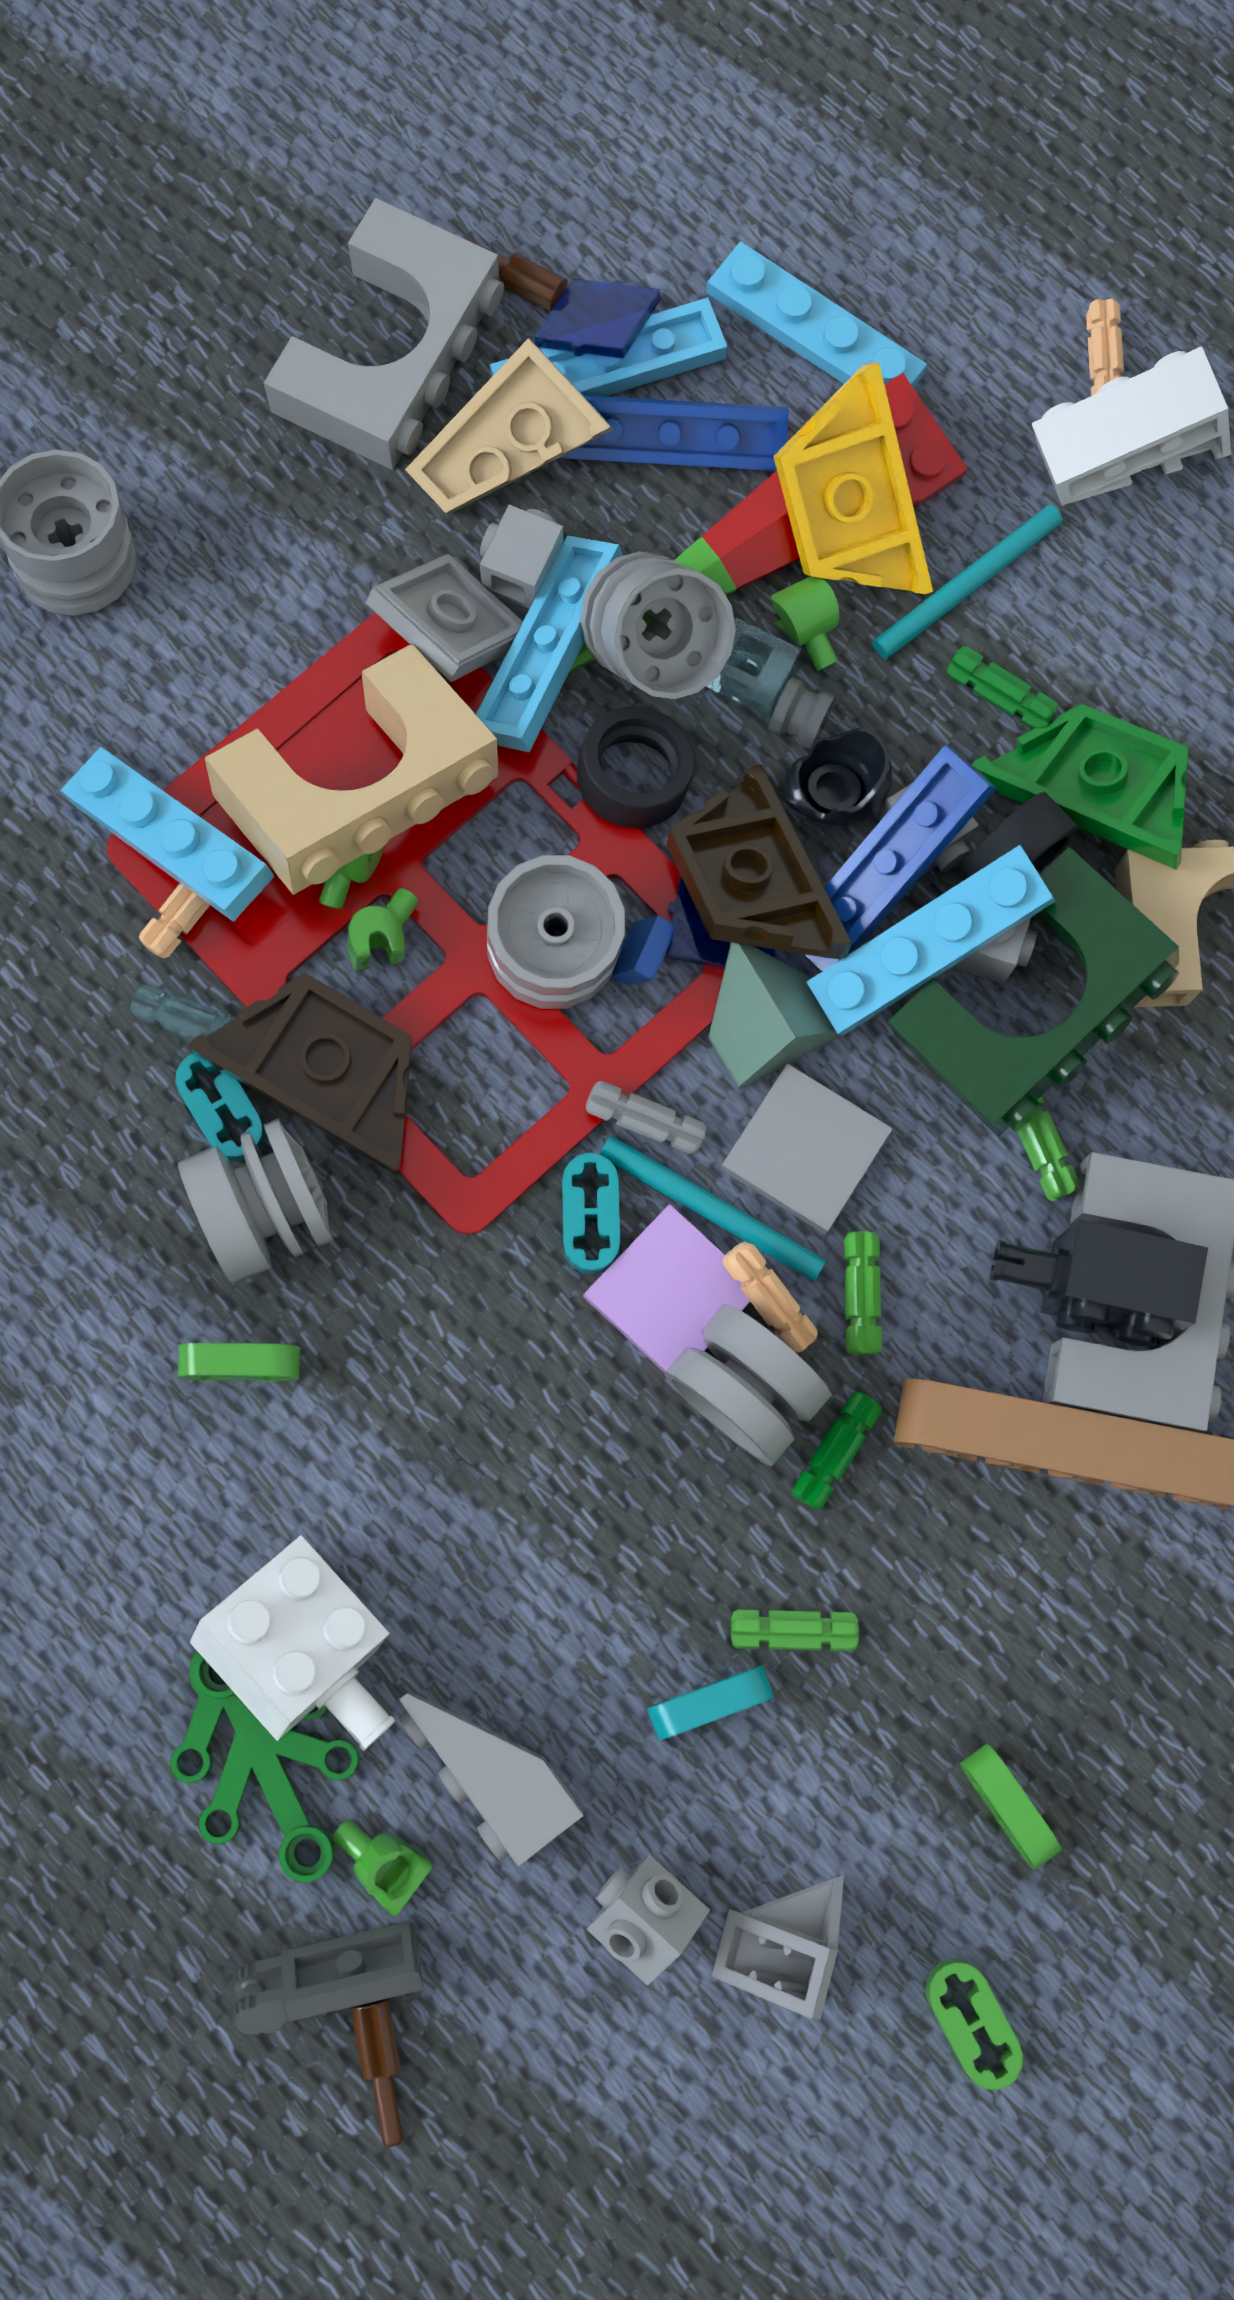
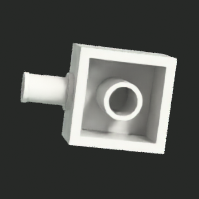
(296, 1645)

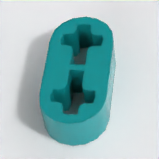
(208, 1114)
(606, 1213)
(710, 1702)

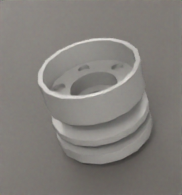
(65, 532)
(687, 632)
(255, 1201)

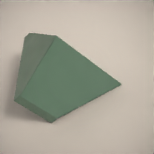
(764, 1015)

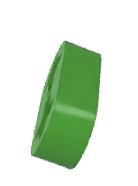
(239, 1362)
(1010, 1806)
(987, 2015)

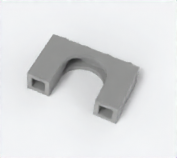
(382, 406)
(1176, 1381)

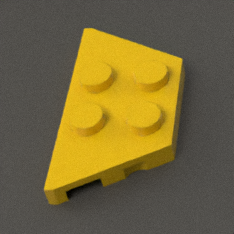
(852, 491)

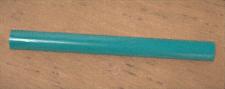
(967, 581)
(713, 1208)

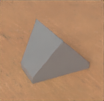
(785, 1948)

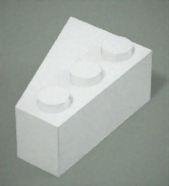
(1134, 427)

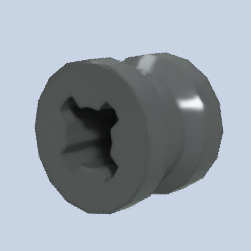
(801, 712)

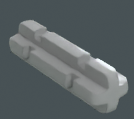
(646, 1117)

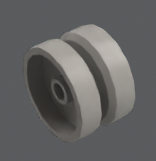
(561, 896)
(748, 1383)

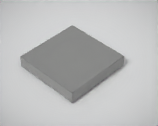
(446, 616)
(806, 1148)

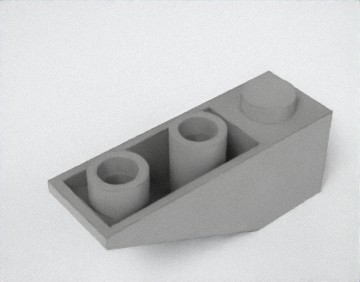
(507, 1783)

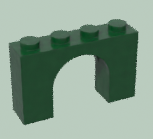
(1005, 1074)

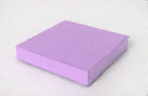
(666, 1289)

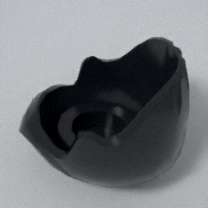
(841, 778)

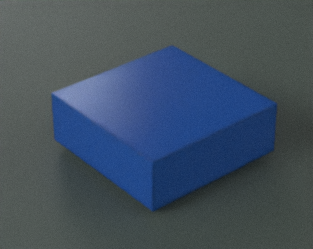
(643, 950)

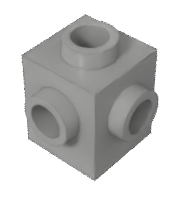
(646, 1918)

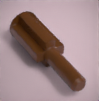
(531, 280)
(379, 2062)

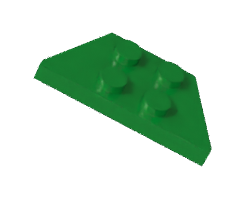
(1104, 777)

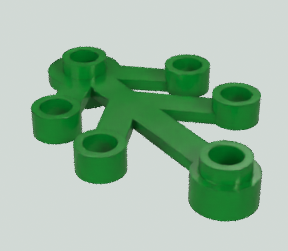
(258, 1750)

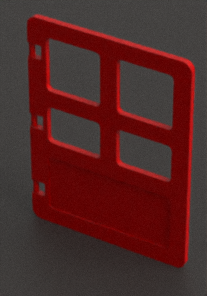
(335, 744)

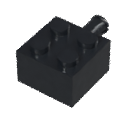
(1111, 1280)

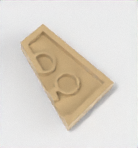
(506, 431)

